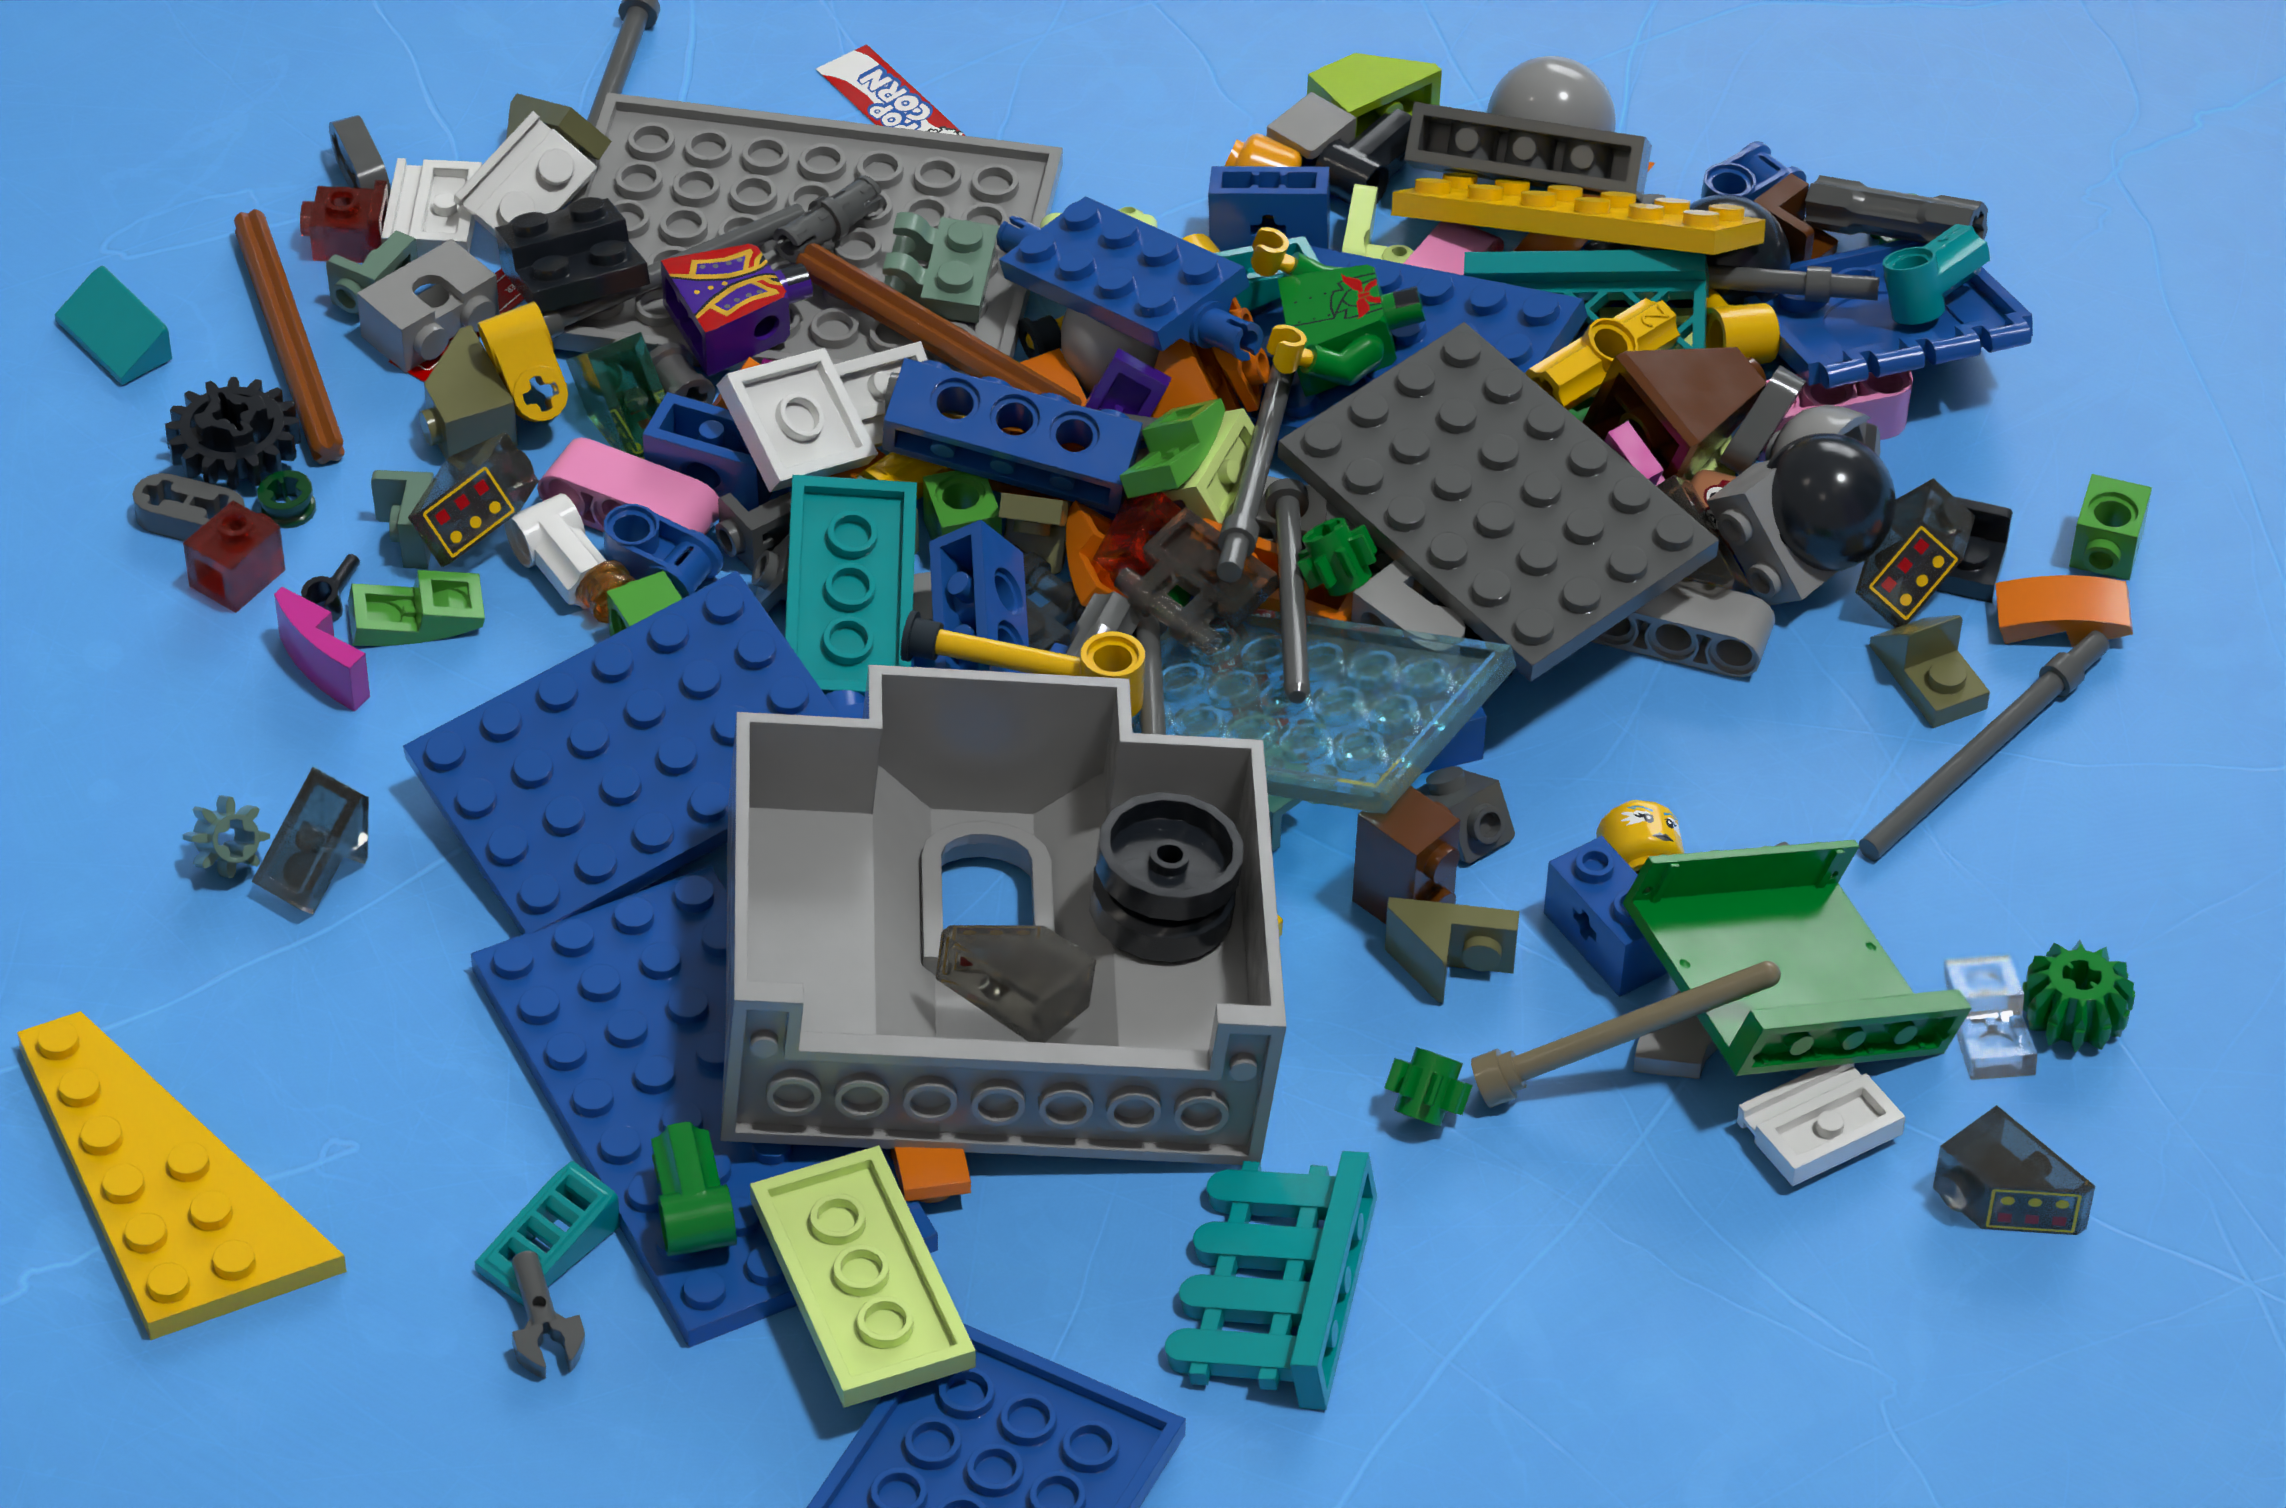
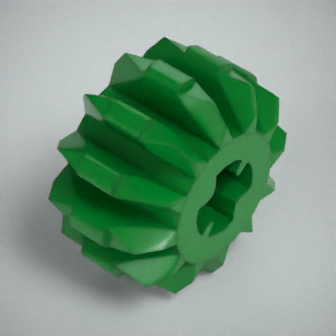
(2078, 996)

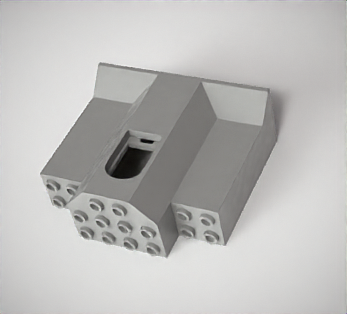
(842, 923)

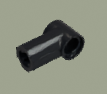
(1369, 157)

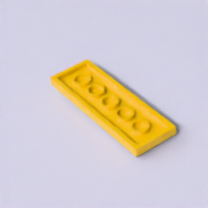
(1569, 214)

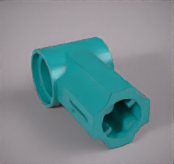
(1924, 275)

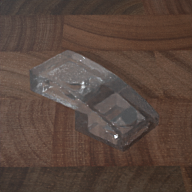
(1994, 1032)

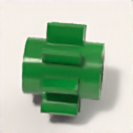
(1337, 556)
(1428, 1086)

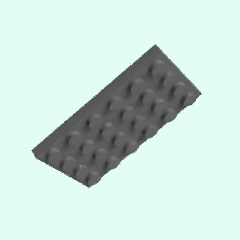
(1498, 499)

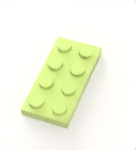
(862, 1276)

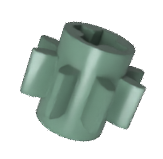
(231, 852)

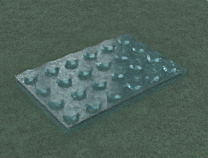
(1373, 711)

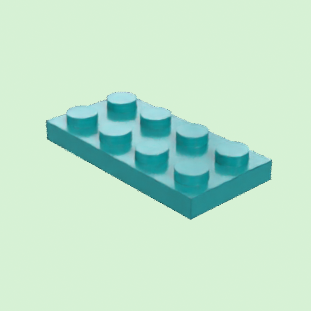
(849, 576)

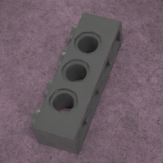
(1526, 150)

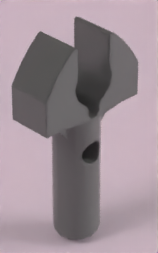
(542, 1319)

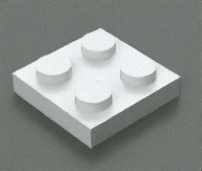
(797, 418)

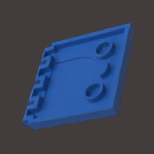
(1851, 337)

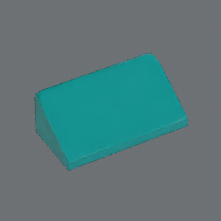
(115, 327)

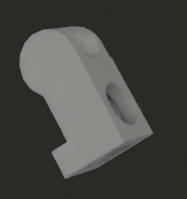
(1393, 603)

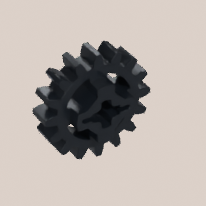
(233, 433)

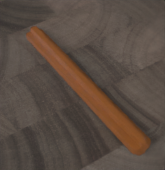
(920, 323)
(289, 337)

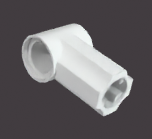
(556, 542)

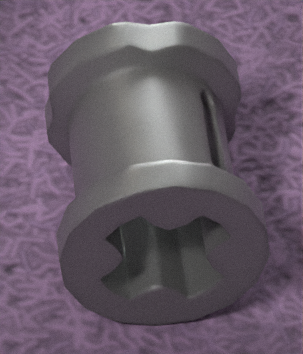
(677, 373)

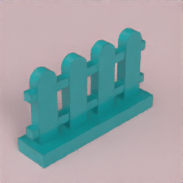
(1315, 1306)

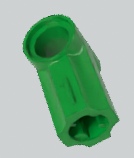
(692, 1202)

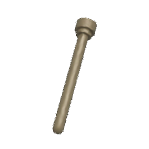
(1504, 1074)

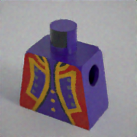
(731, 303)

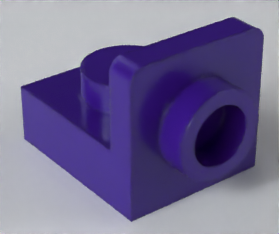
(1128, 386)

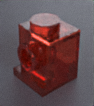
(345, 221)

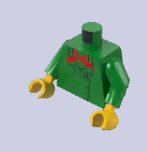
(1332, 315)

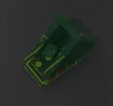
(619, 390)

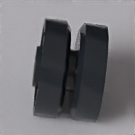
(1166, 876)

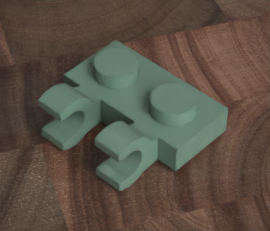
(958, 266)

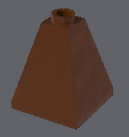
(1678, 402)

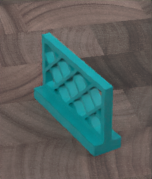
(1605, 277)

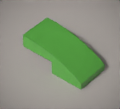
(1175, 446)
(432, 610)

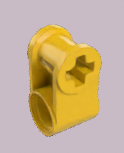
(523, 350)

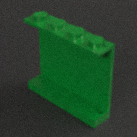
(1784, 905)

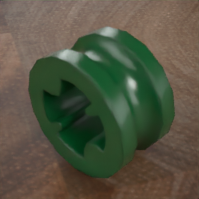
(286, 484)

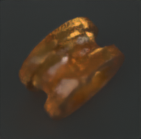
(597, 582)

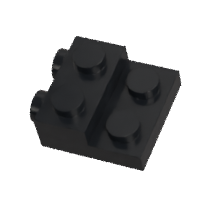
(570, 254)

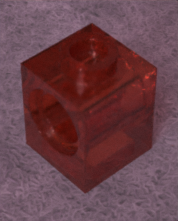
(1131, 529)

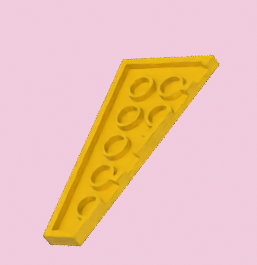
(171, 1199)

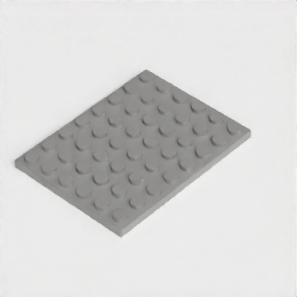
(708, 169)

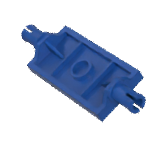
(1130, 278)

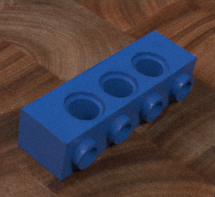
(1029, 460)
(978, 589)

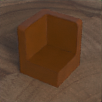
(1788, 206)

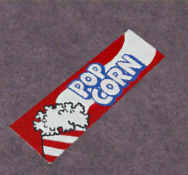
(883, 93)

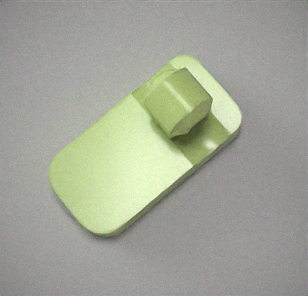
(1361, 227)

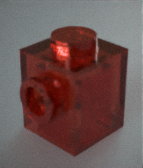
(234, 556)

